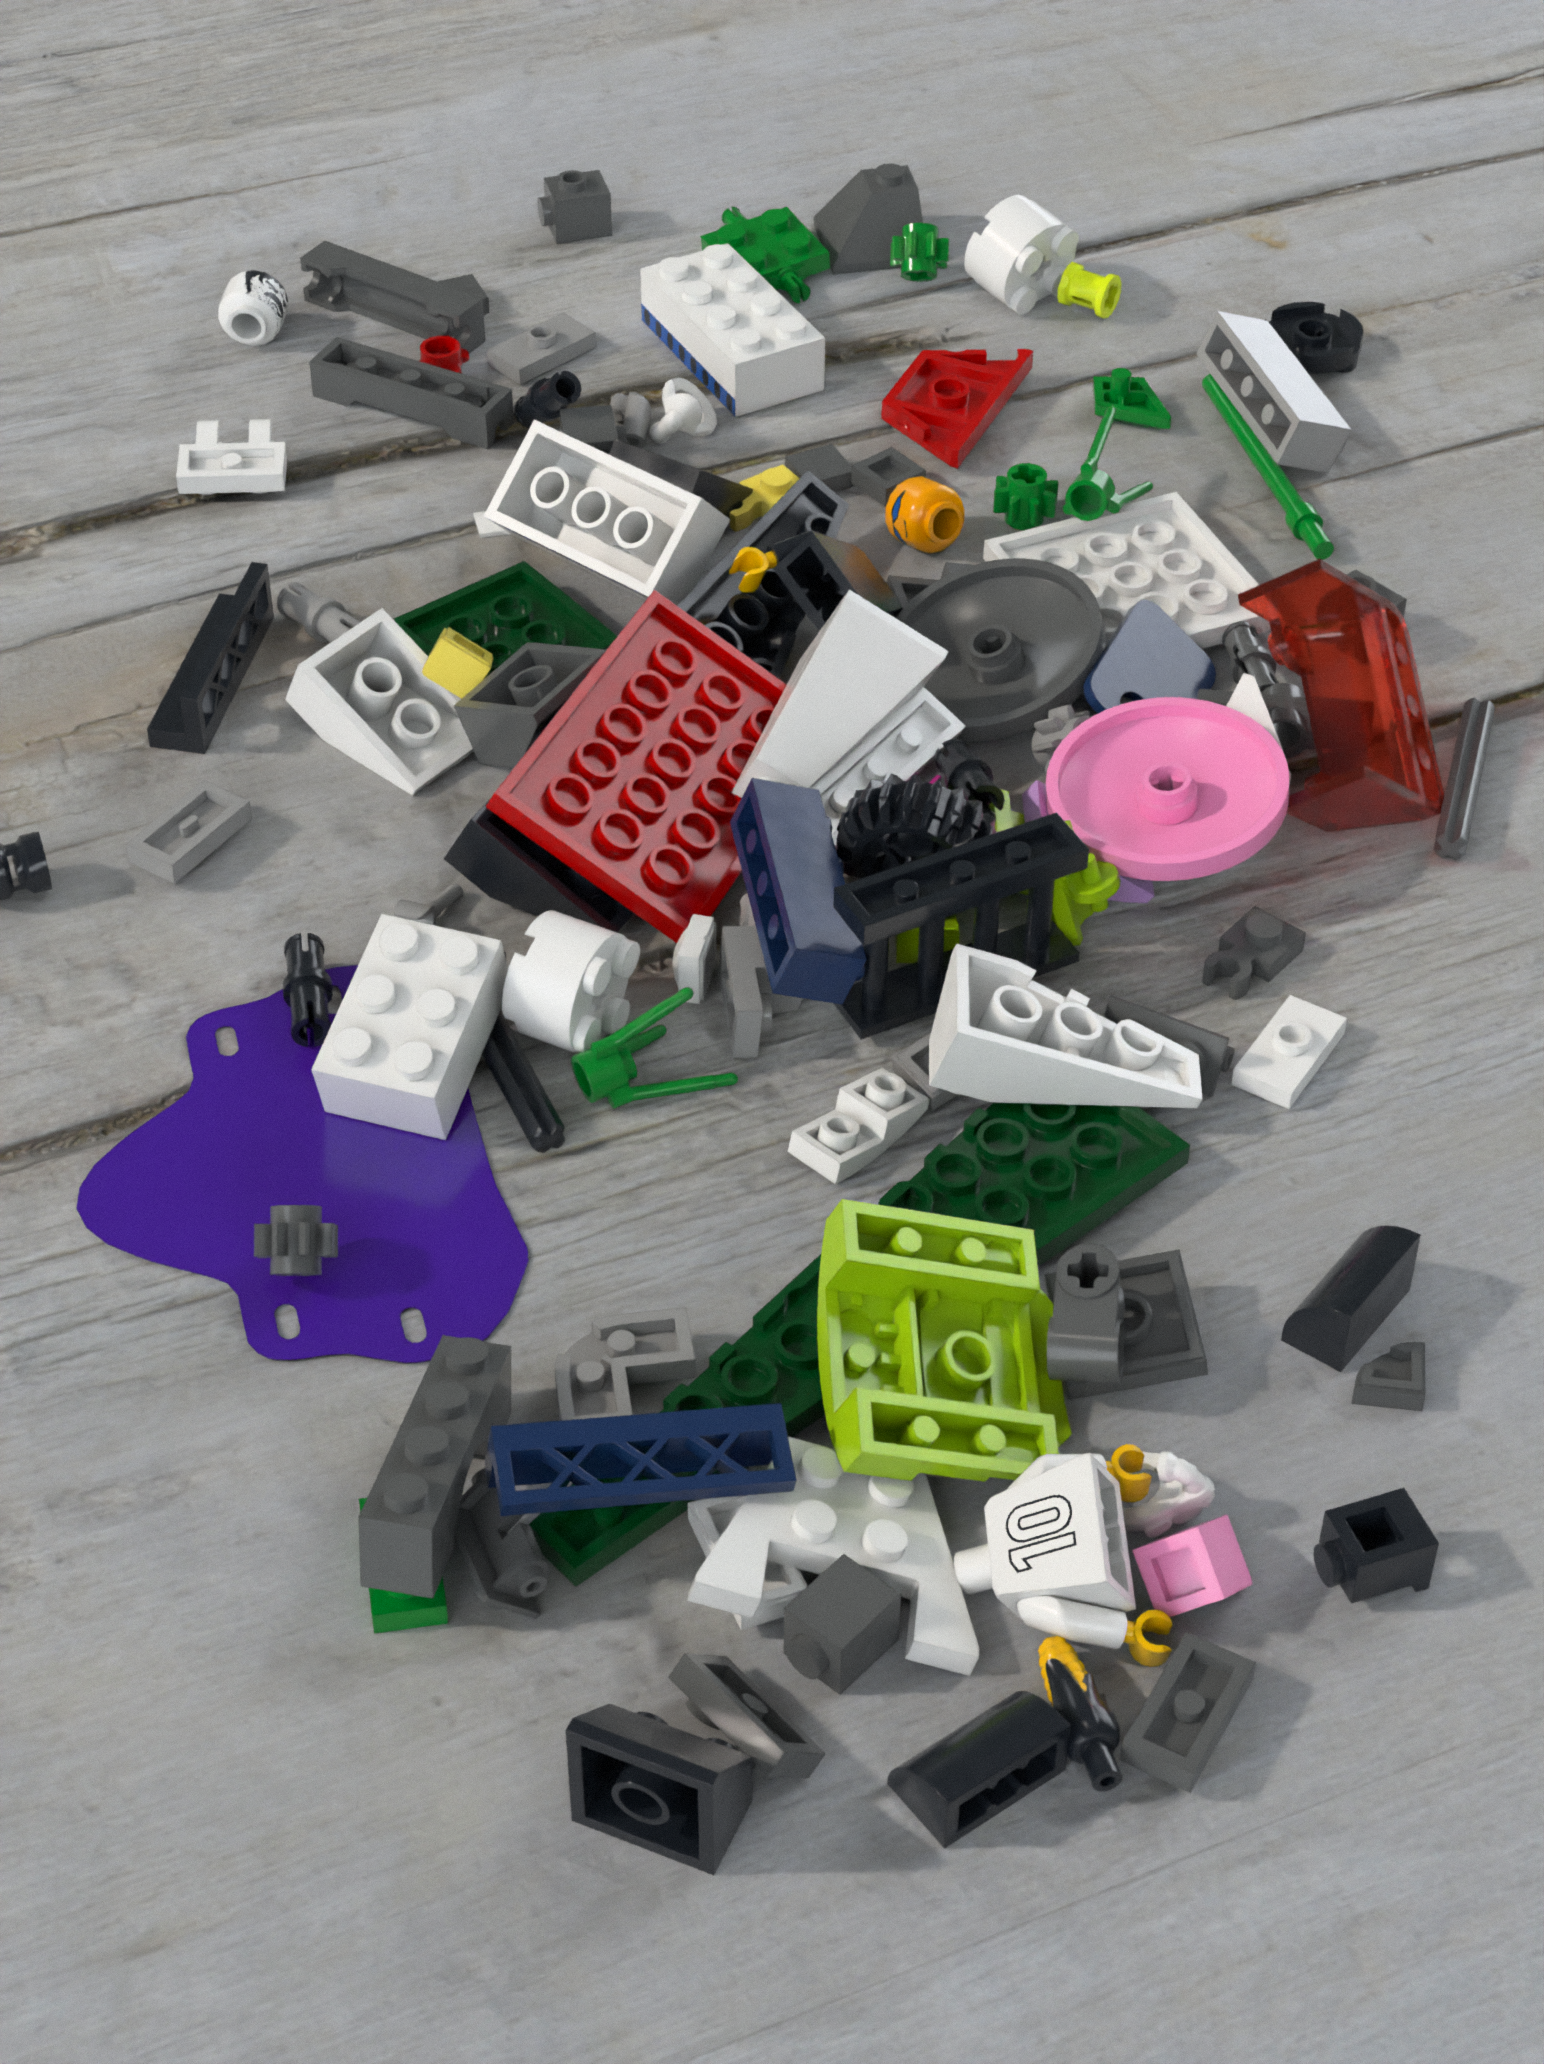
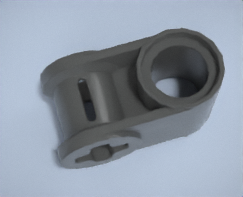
(1087, 1317)

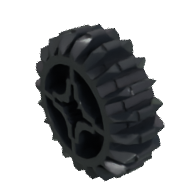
(904, 823)

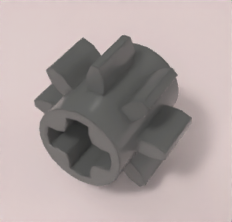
(296, 1240)

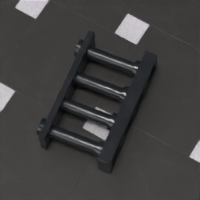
(945, 885)

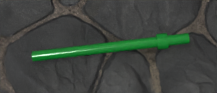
(1300, 515)

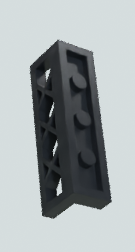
(214, 666)

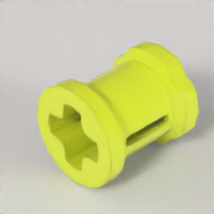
(1089, 290)

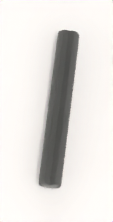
(1464, 779)

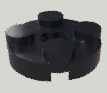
(1318, 338)

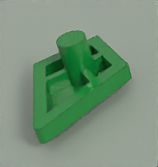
(1131, 398)

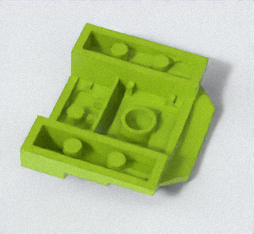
(934, 1346)

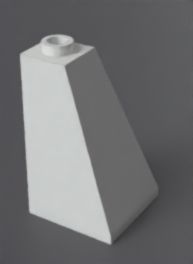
(840, 693)

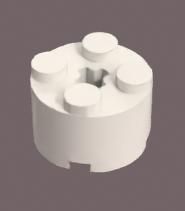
(1020, 253)
(569, 982)

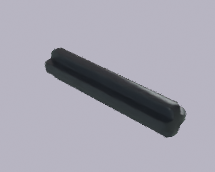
(522, 1088)

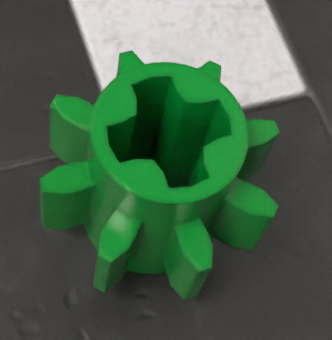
(919, 252)
(1025, 496)

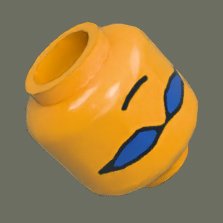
(924, 514)

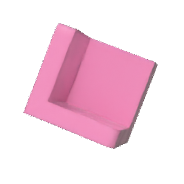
(1193, 1567)

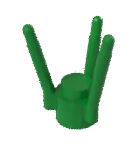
(1094, 489)
(610, 1066)

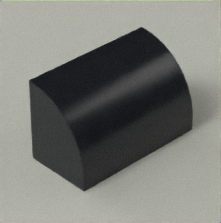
(1354, 1296)
(983, 1766)

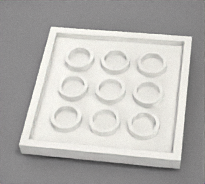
(1142, 553)

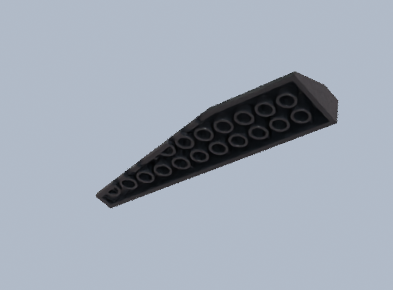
(756, 623)

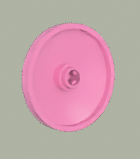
(1170, 787)

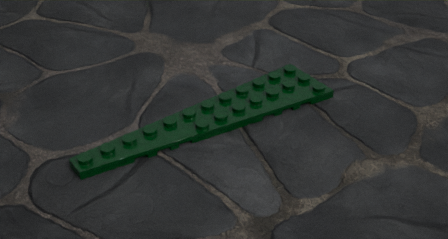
(1010, 1166)

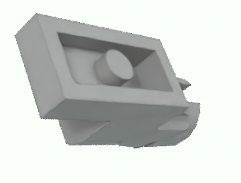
(746, 986)

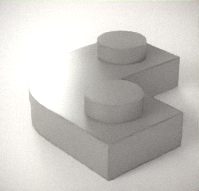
(619, 1353)

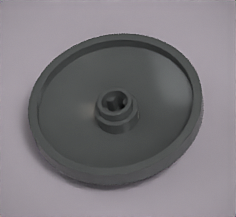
(1014, 640)

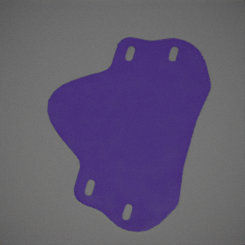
(252, 1134)

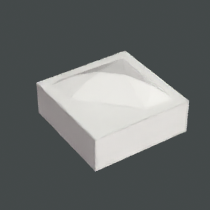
(696, 956)

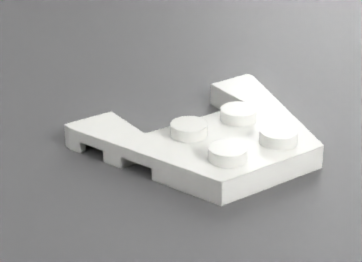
(873, 1520)

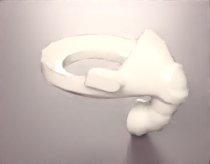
(685, 411)
(1178, 1500)

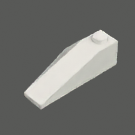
(1024, 1043)

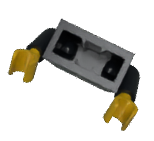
(817, 574)

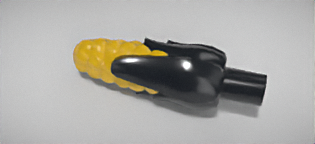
(1077, 1699)

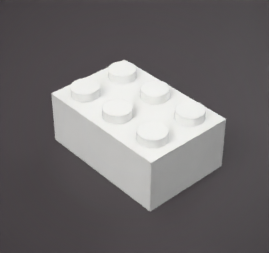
(412, 1026)

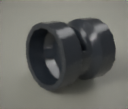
(28, 863)

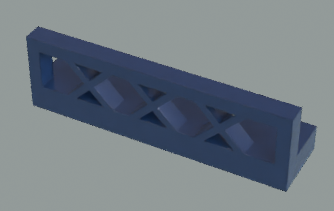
(635, 1448)

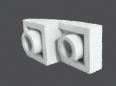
(864, 1125)

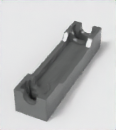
(392, 295)
(457, 402)

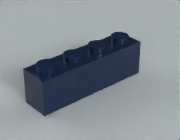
(790, 885)

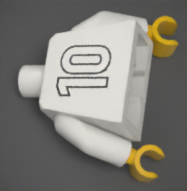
(1064, 1554)

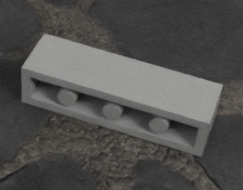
(1273, 392)

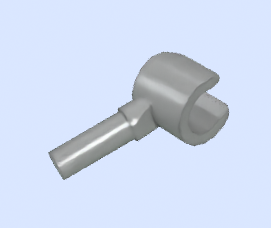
(431, 909)

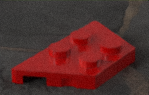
(952, 399)

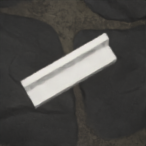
(898, 746)

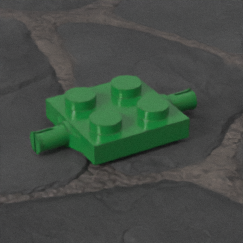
(775, 247)

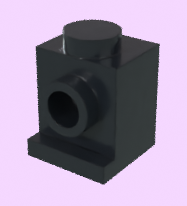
(1376, 1547)

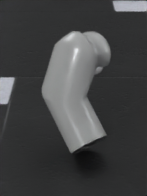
(635, 413)

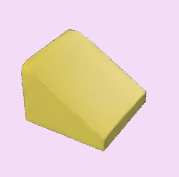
(457, 663)

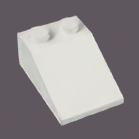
(378, 706)

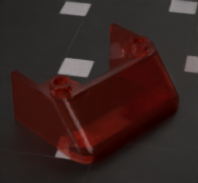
(1358, 697)

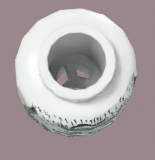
(253, 308)

